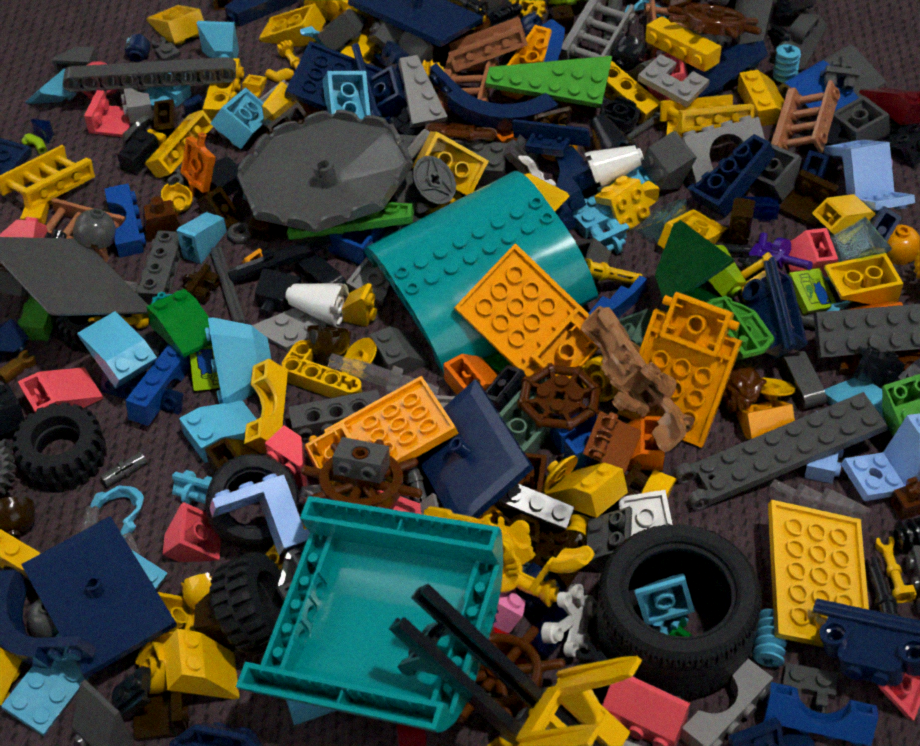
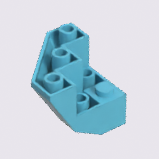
(235, 351)

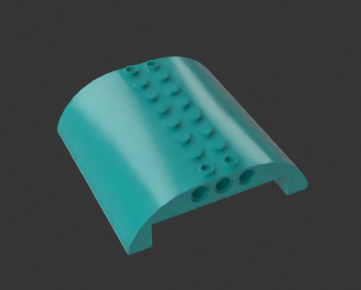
(454, 247)
(348, 590)

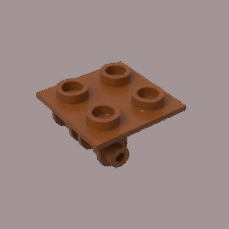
(612, 441)

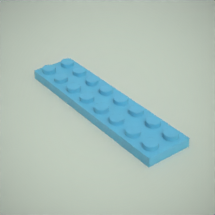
(47, 692)

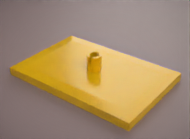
(811, 559)

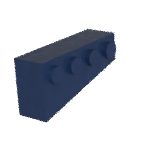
(733, 175)

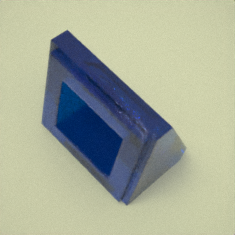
(43, 129)

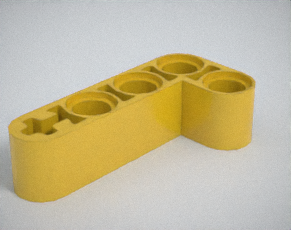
(316, 377)

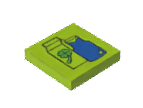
(812, 291)
(202, 370)

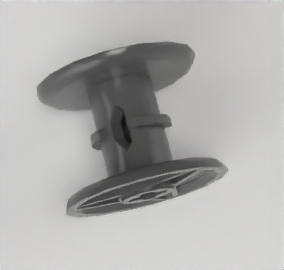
(427, 184)

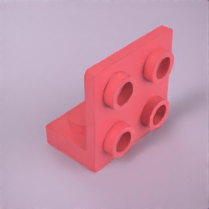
(105, 119)

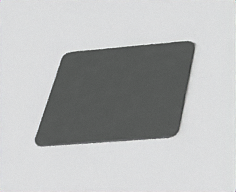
(68, 277)

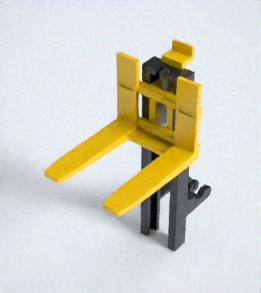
(547, 720)

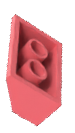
(647, 711)

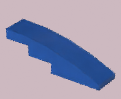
(624, 297)

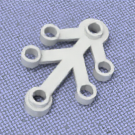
(585, 611)

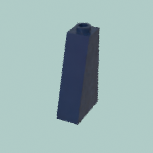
(247, 11)

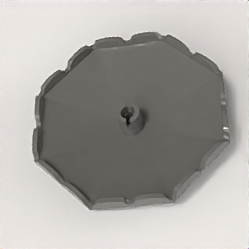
(324, 170)

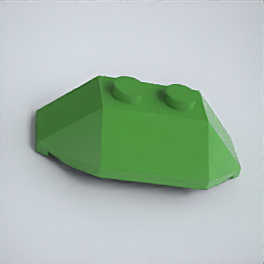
(752, 330)

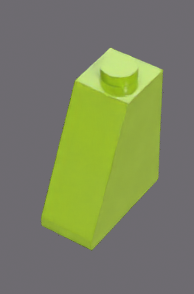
(730, 280)

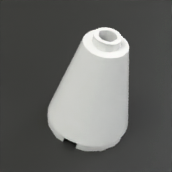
(613, 163)
(319, 300)

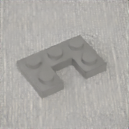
(657, 77)

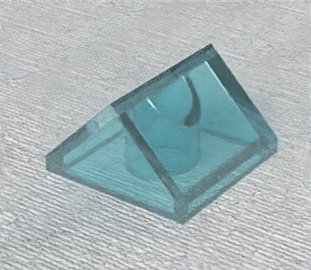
(655, 222)
(859, 241)

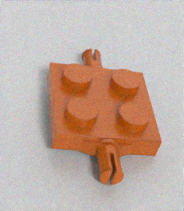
(197, 164)

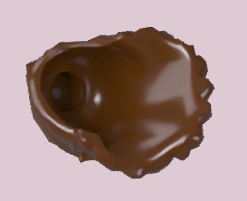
(742, 387)

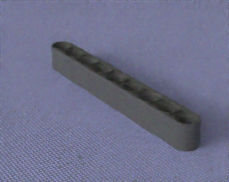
(201, 72)

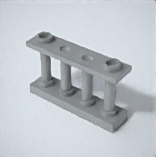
(587, 20)

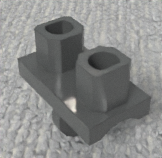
(841, 71)

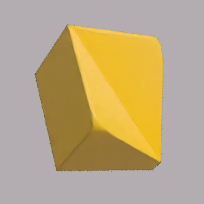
(651, 192)

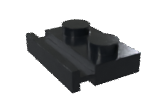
(132, 693)

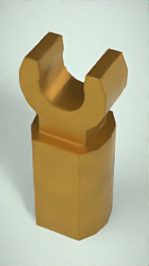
(16, 366)

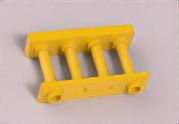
(704, 112)
(50, 187)

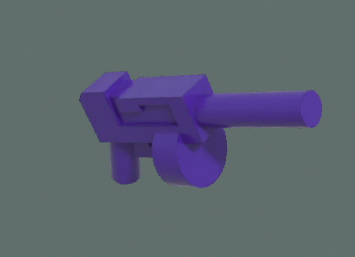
(780, 250)

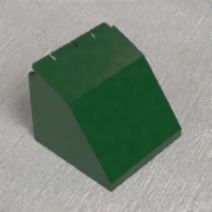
(689, 263)

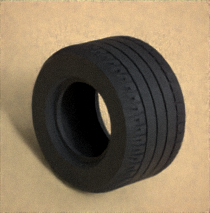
(715, 576)

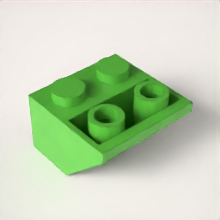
(900, 400)

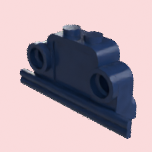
(778, 308)
(870, 642)

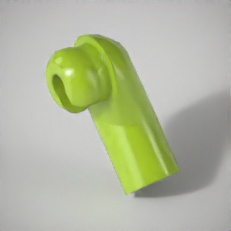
(35, 140)

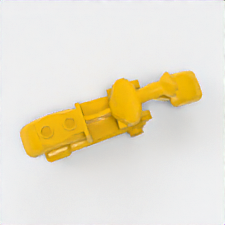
(518, 551)

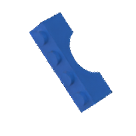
(128, 236)
(146, 398)
(852, 723)

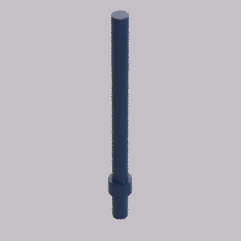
(361, 67)

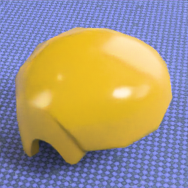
(179, 195)

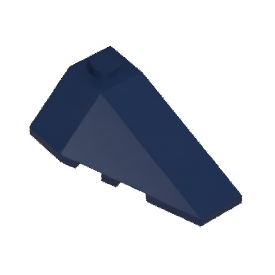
(732, 62)

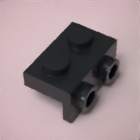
(877, 366)

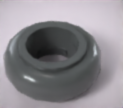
(239, 238)

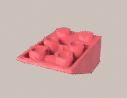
(59, 387)

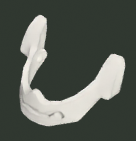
(533, 168)

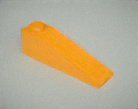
(532, 53)

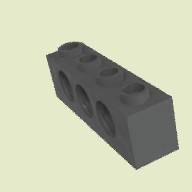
(316, 416)

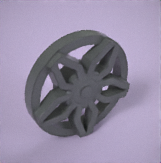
(139, 124)

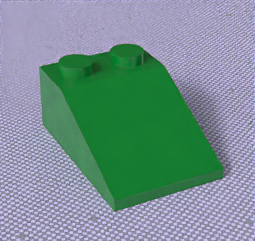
(180, 322)

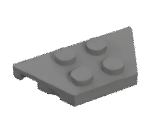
(287, 327)

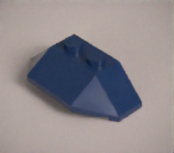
(216, 735)

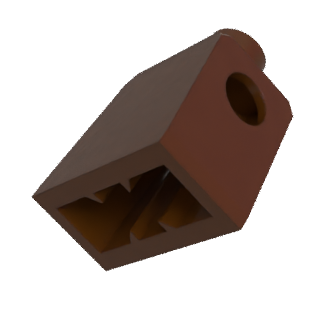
(160, 216)

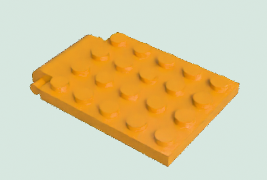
(527, 315)
(697, 352)
(405, 420)

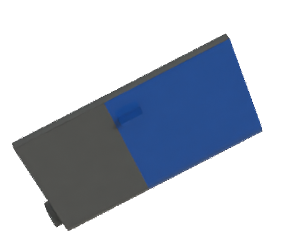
(810, 82)

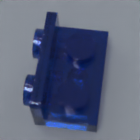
(765, 208)

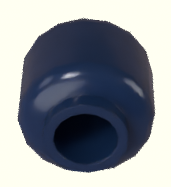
(137, 47)

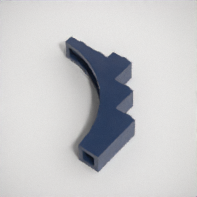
(573, 178)

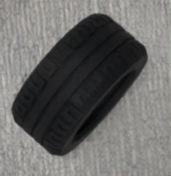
(234, 470)

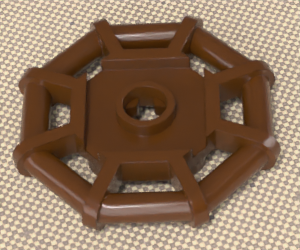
(468, 132)
(559, 386)

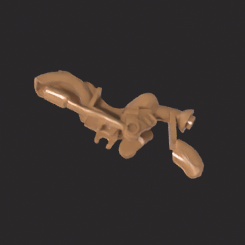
(642, 384)

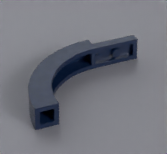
(486, 113)
(14, 638)

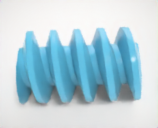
(786, 62)
(767, 648)

